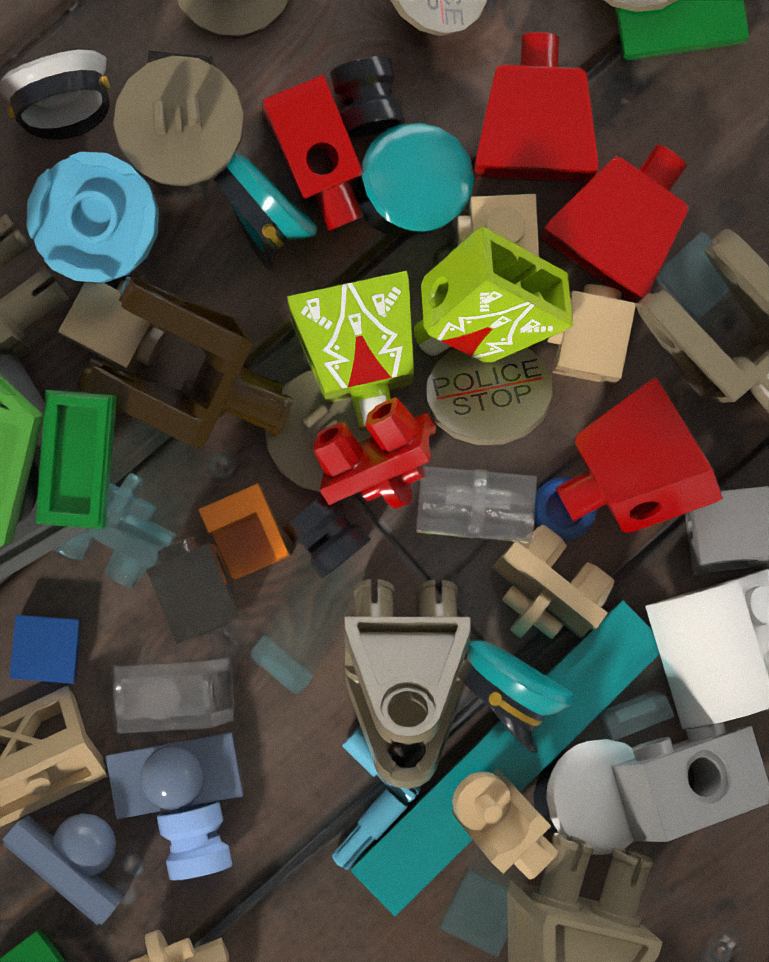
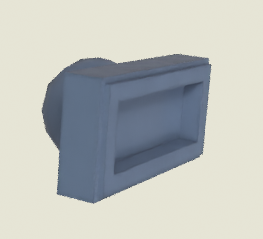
(174, 775)
(71, 860)

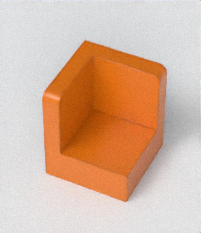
(245, 531)

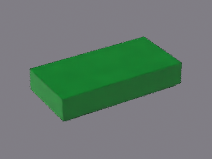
(681, 28)
(76, 459)

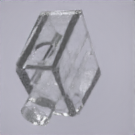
(172, 694)

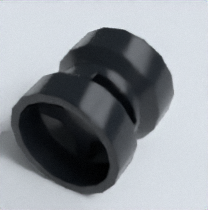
(366, 93)
(313, 526)

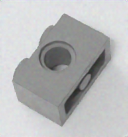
(726, 782)

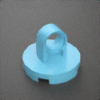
(92, 217)

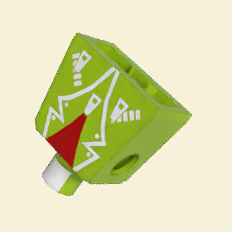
(492, 299)
(357, 339)

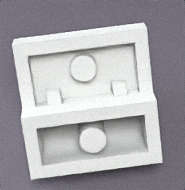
(716, 649)

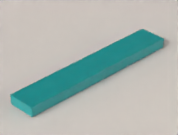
(428, 832)

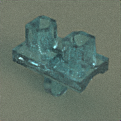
(128, 532)

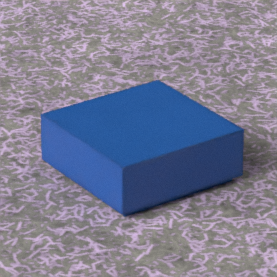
(45, 649)

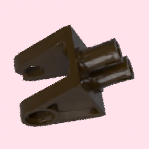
(219, 386)

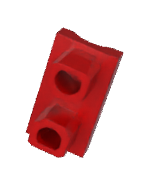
(379, 464)

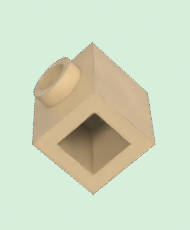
(506, 215)
(109, 330)
(599, 335)

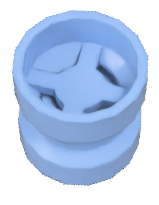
(194, 841)

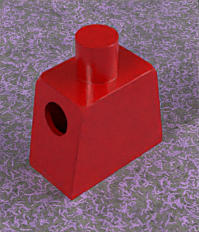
(538, 119)
(309, 120)
(622, 223)
(640, 464)

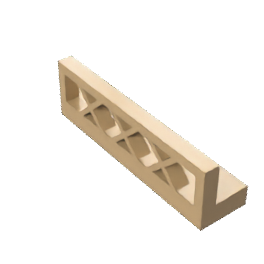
(46, 769)

